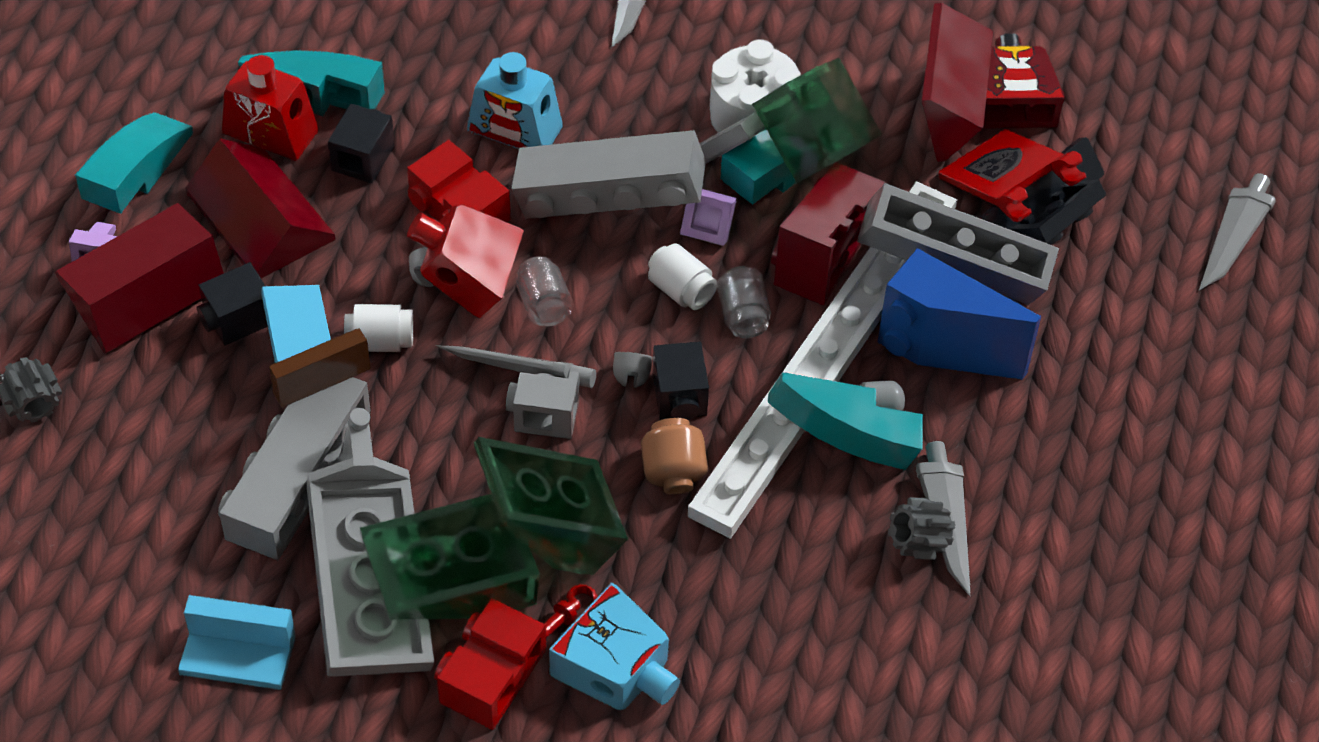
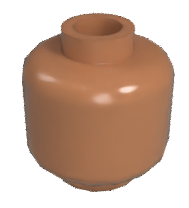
(674, 455)

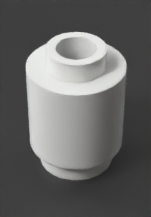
(681, 276)
(384, 326)

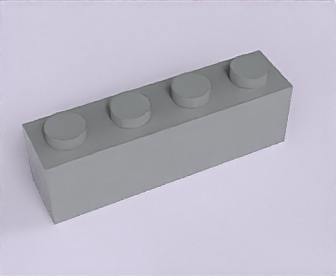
(609, 174)
(982, 250)
(273, 489)

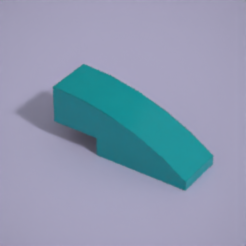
(331, 77)
(131, 161)
(755, 168)
(849, 419)

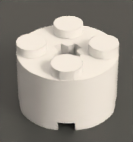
(745, 77)

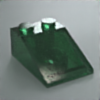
(817, 119)
(553, 504)
(450, 562)

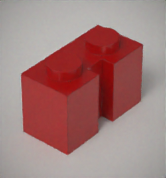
(449, 179)
(492, 664)

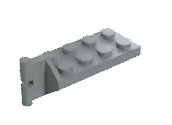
(353, 614)

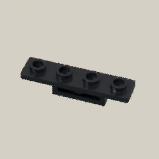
(1054, 202)

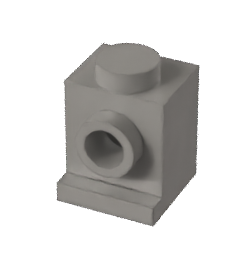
(544, 404)

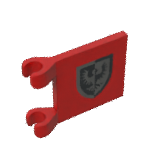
(1006, 166)

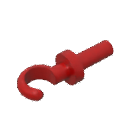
(565, 611)

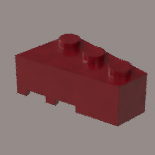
(823, 233)

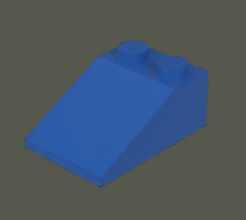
(954, 321)

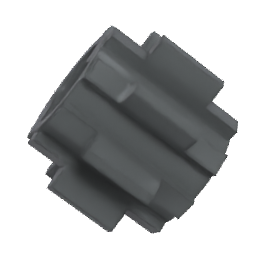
(29, 389)
(921, 528)

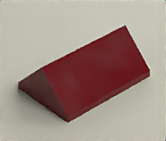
(955, 79)
(256, 207)
(141, 276)

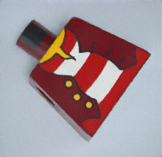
(1021, 87)

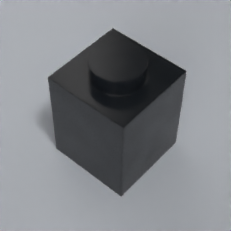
(361, 143)
(233, 304)
(680, 380)

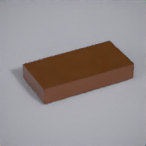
(320, 367)

